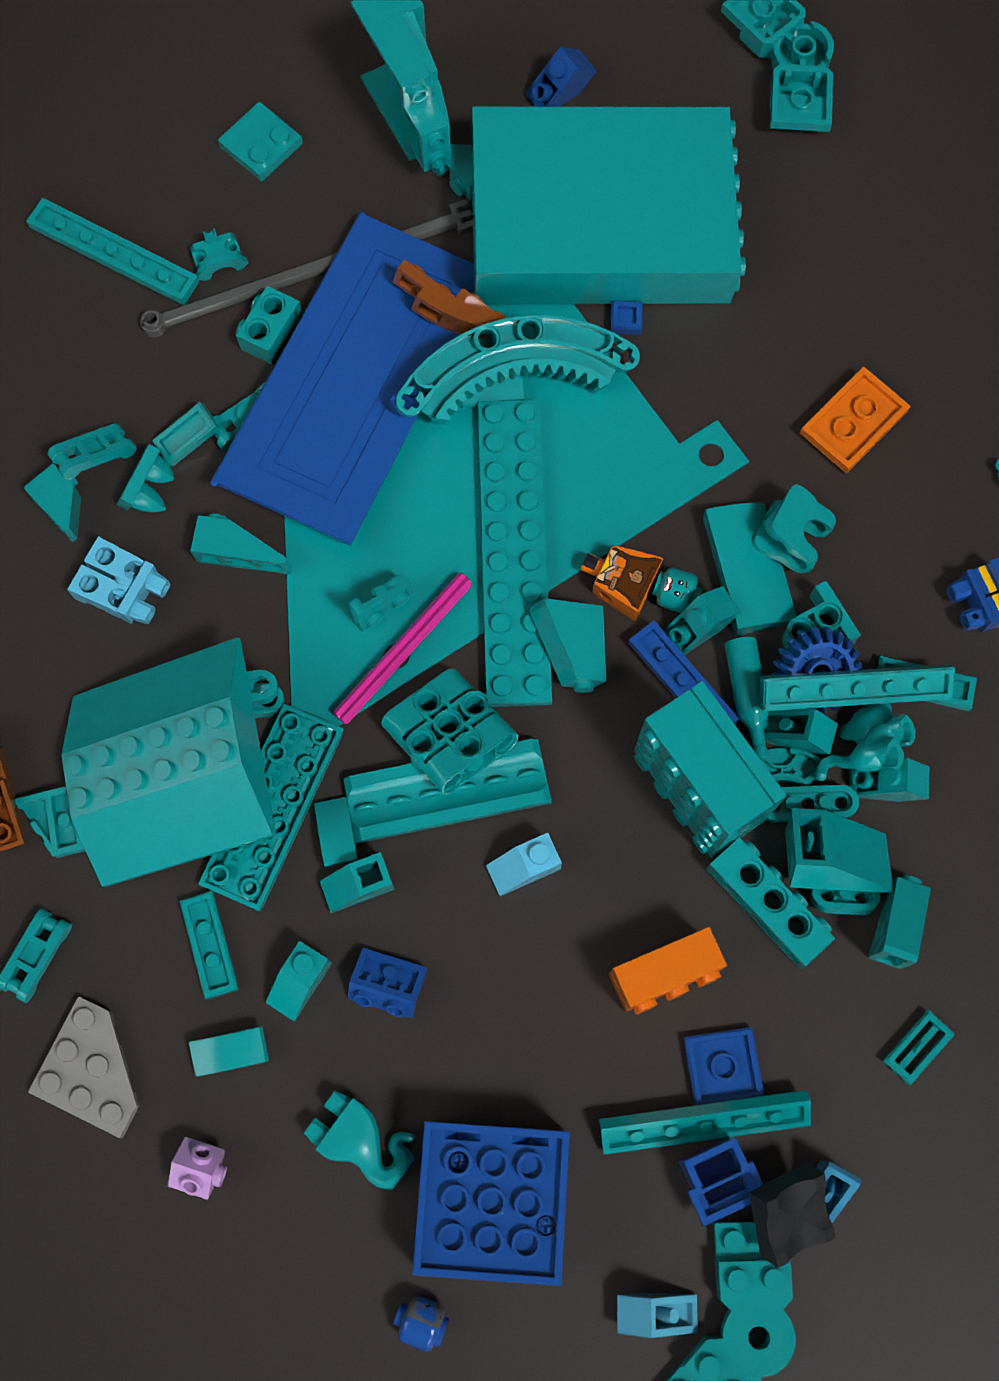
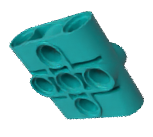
(445, 759)

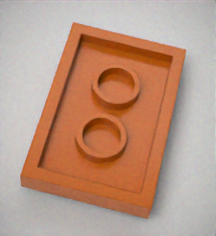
(854, 419)

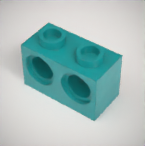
(275, 326)

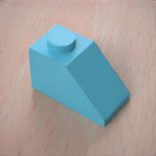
(524, 864)
(657, 1314)

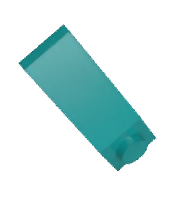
(227, 544)

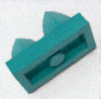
(141, 495)

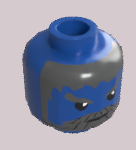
(421, 1323)

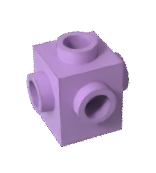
(197, 1168)

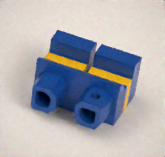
(981, 591)

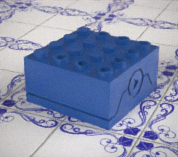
(492, 1203)

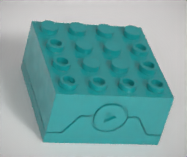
(706, 770)

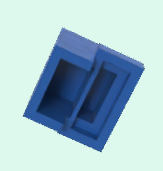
(719, 1180)

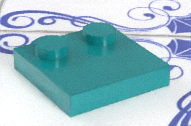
(260, 141)

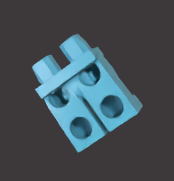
(118, 583)

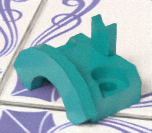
(217, 254)

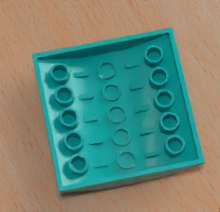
(166, 766)

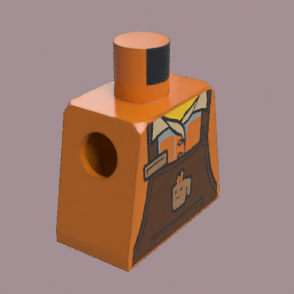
(623, 578)

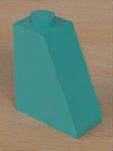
(573, 641)
(901, 923)

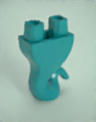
(357, 1140)

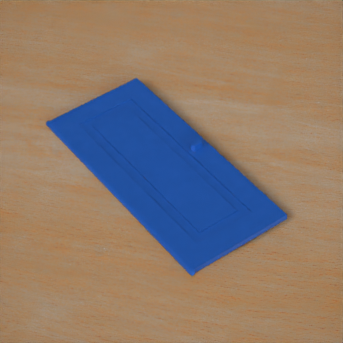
(328, 409)

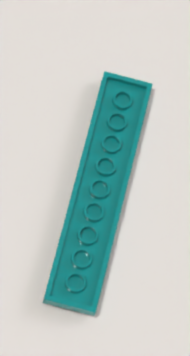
(513, 552)

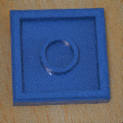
(723, 1066)

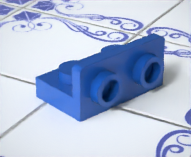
(386, 983)

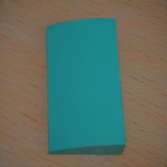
(747, 575)

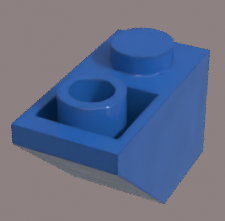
(561, 78)

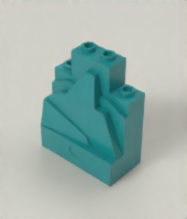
(408, 83)

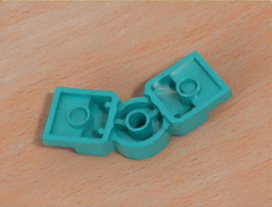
(799, 57)
(755, 1297)

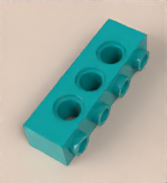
(798, 948)

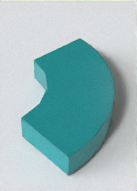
(791, 765)

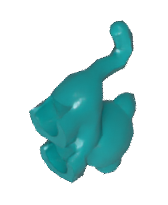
(878, 741)

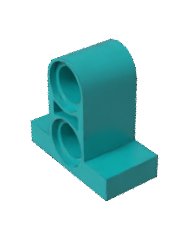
(825, 604)

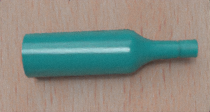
(745, 680)

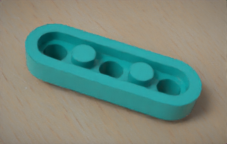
(821, 798)

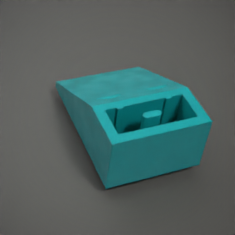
(835, 853)

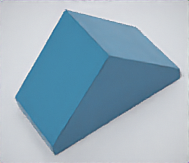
(839, 1188)

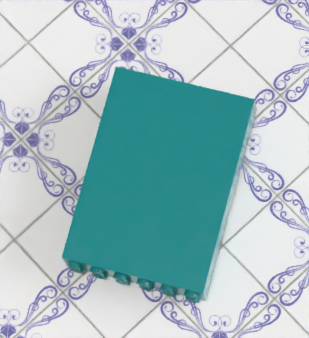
(605, 205)

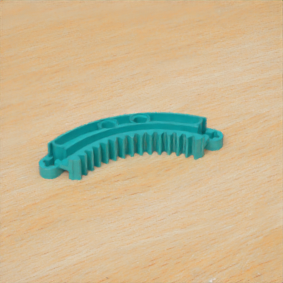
(558, 346)

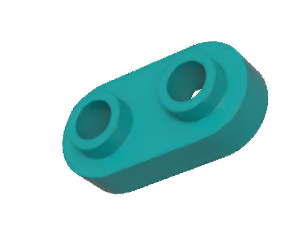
(844, 901)

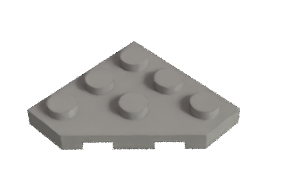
(88, 1071)

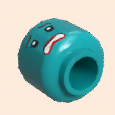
(676, 589)

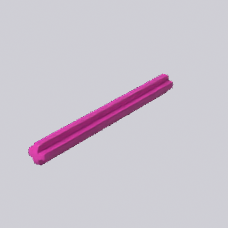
(402, 648)

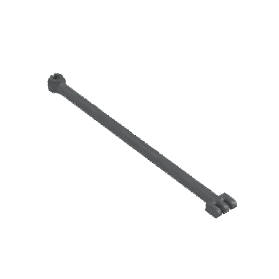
(459, 217)

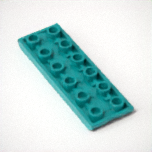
(294, 767)
(407, 801)

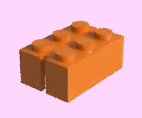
(668, 971)

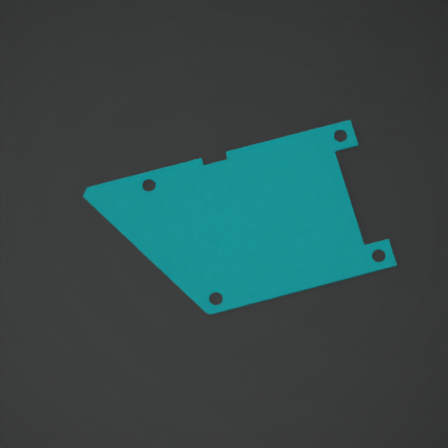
(605, 478)

